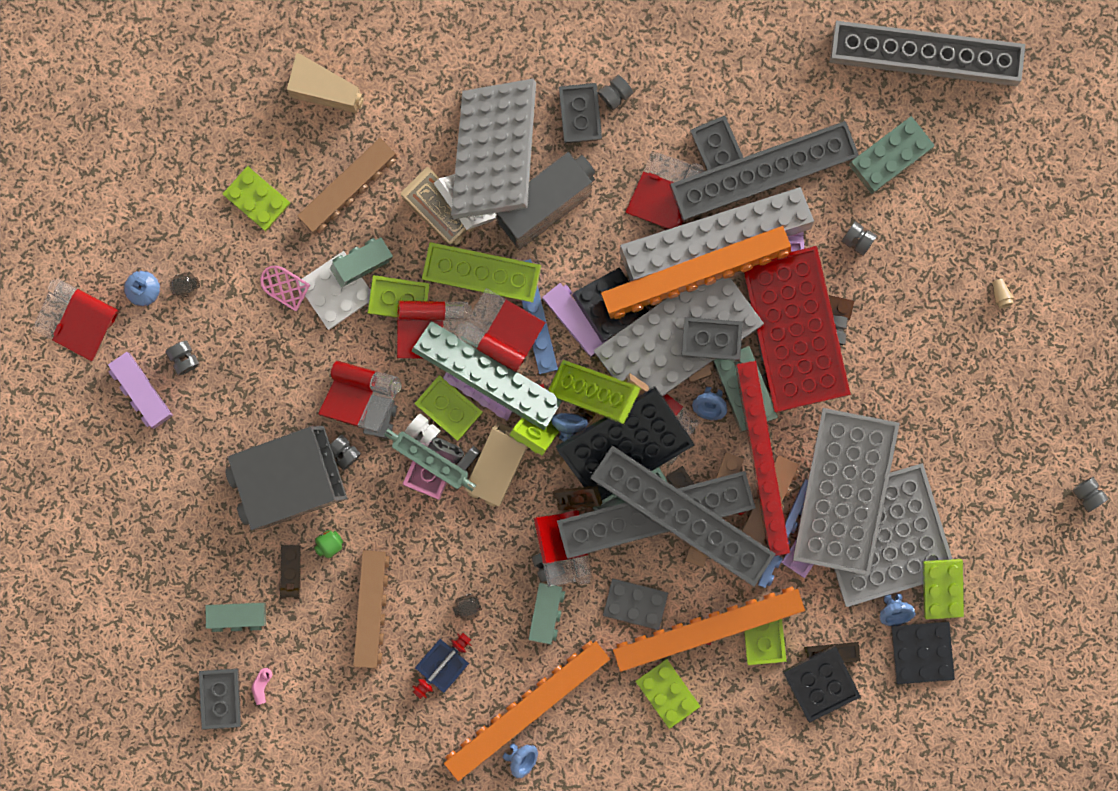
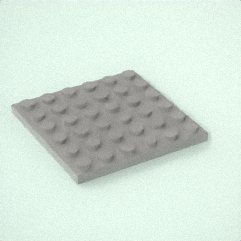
(906, 537)

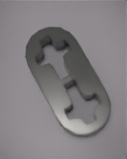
(447, 450)
(469, 458)

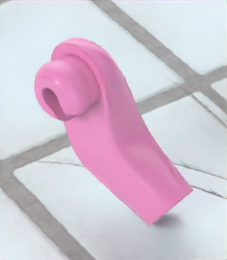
(259, 685)

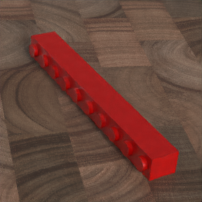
(762, 458)

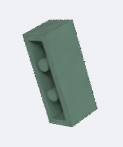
(360, 261)
(546, 614)
(235, 616)

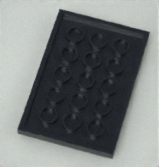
(647, 436)

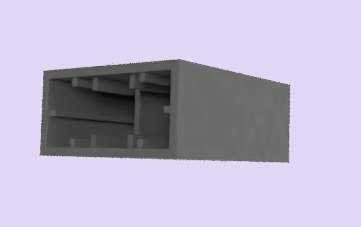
(550, 198)
(285, 478)

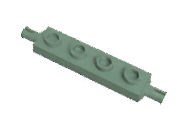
(429, 460)

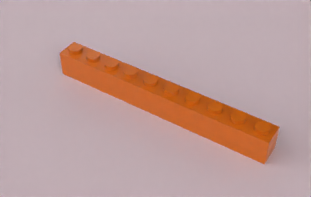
(696, 272)
(708, 630)
(526, 711)

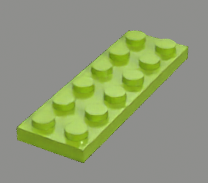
(481, 271)
(594, 391)

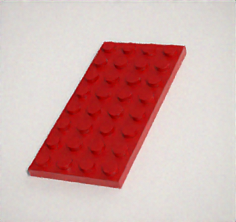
(798, 330)

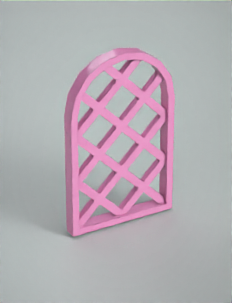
(286, 272)

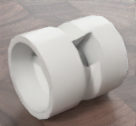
(422, 430)

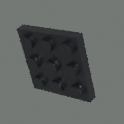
(593, 306)
(922, 653)
(821, 683)

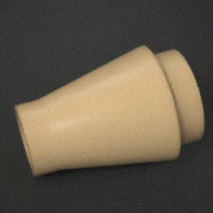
(1003, 296)

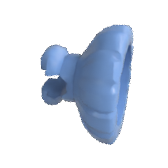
(147, 293)
(710, 405)
(568, 424)
(896, 611)
(522, 759)

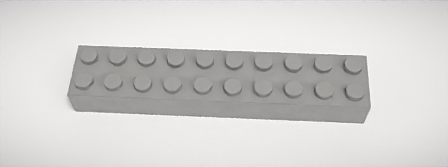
(927, 53)
(715, 232)

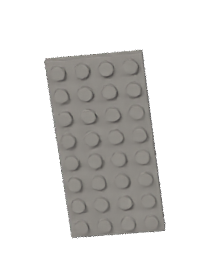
(494, 149)
(654, 342)
(846, 491)

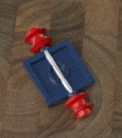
(441, 665)

